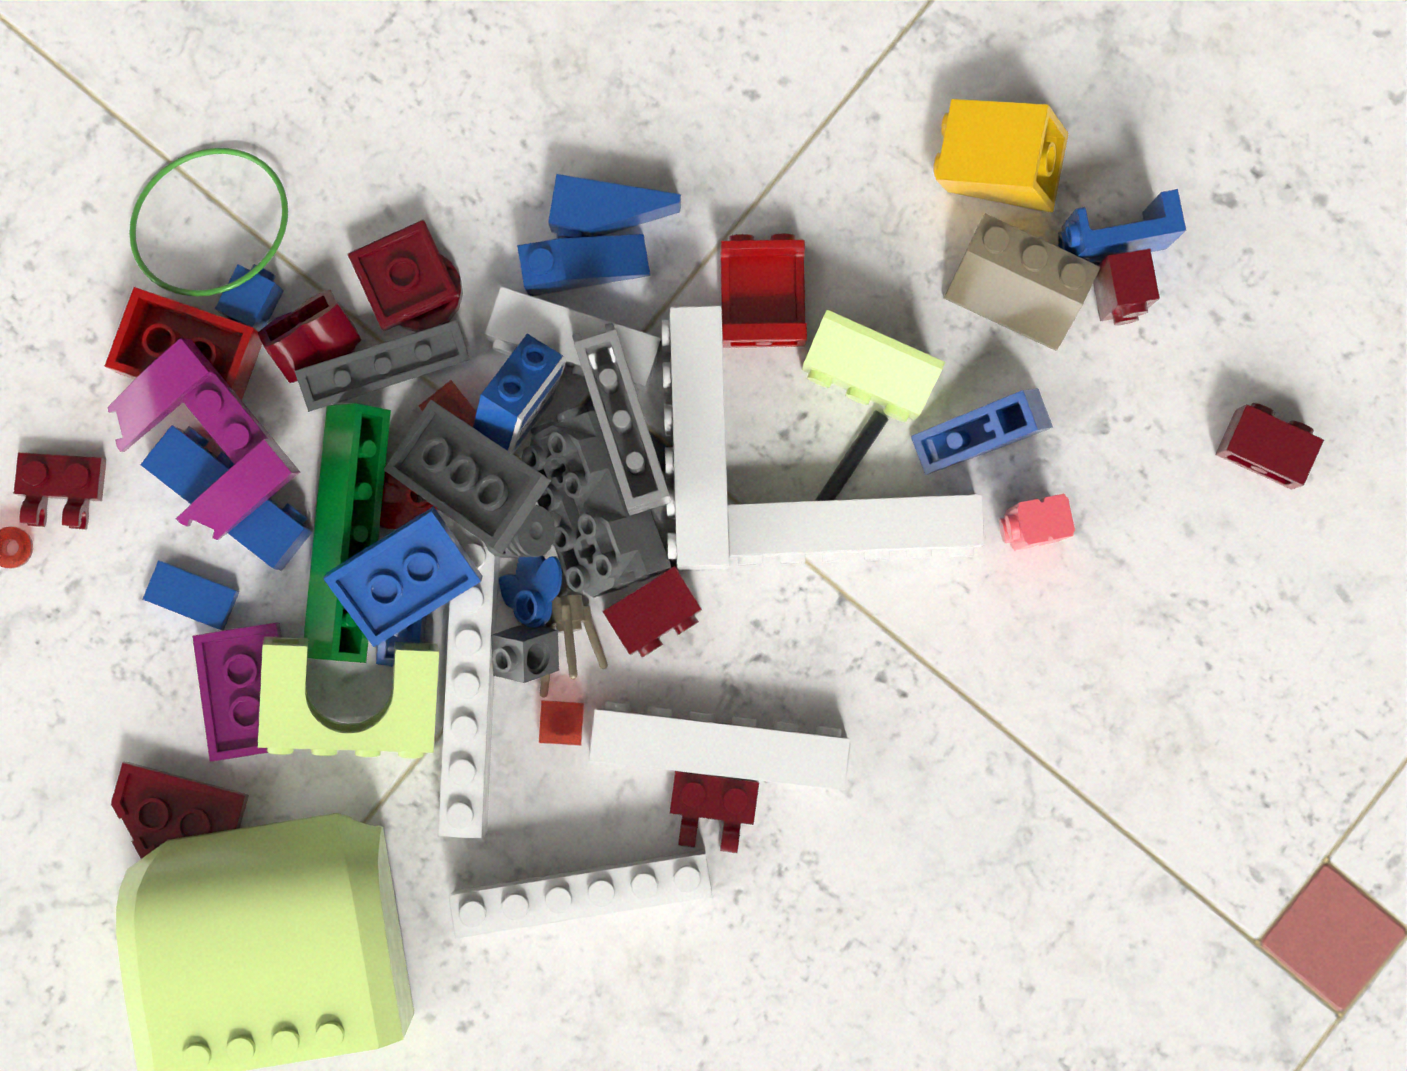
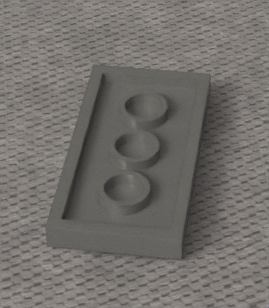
(467, 476)

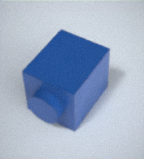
(251, 301)

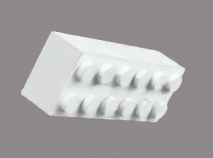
(699, 439)

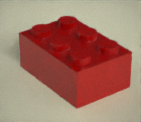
(156, 323)

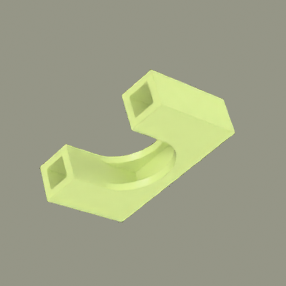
(292, 721)

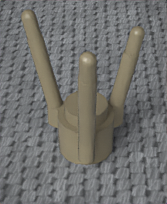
(567, 617)

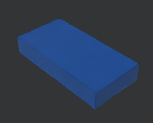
(190, 595)

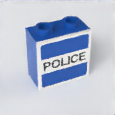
(519, 393)

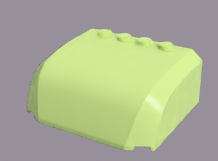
(262, 947)

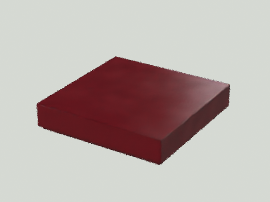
(403, 275)

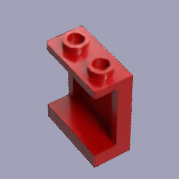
(763, 292)

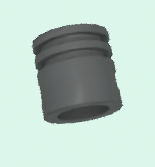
(532, 538)

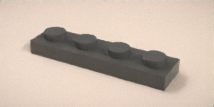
(382, 365)

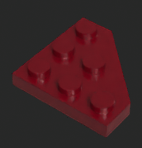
(170, 806)

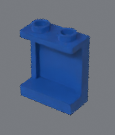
(1160, 229)

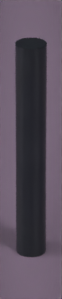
(853, 457)

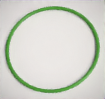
(284, 218)

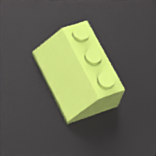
(871, 367)

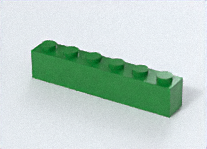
(344, 522)

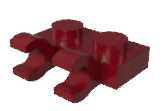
(58, 477)
(713, 798)

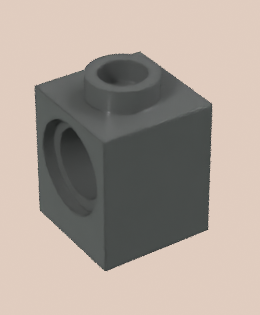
(525, 653)

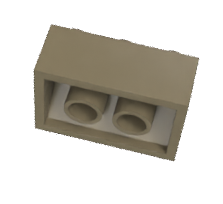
(1021, 282)

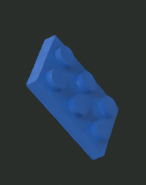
(403, 577)

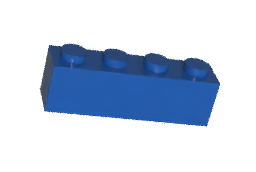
(191, 469)

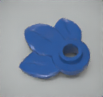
(532, 589)

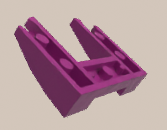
(189, 378)

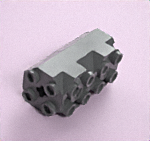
(597, 537)

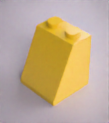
(1002, 152)

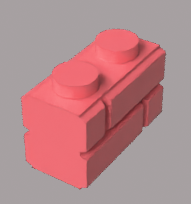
(1037, 522)

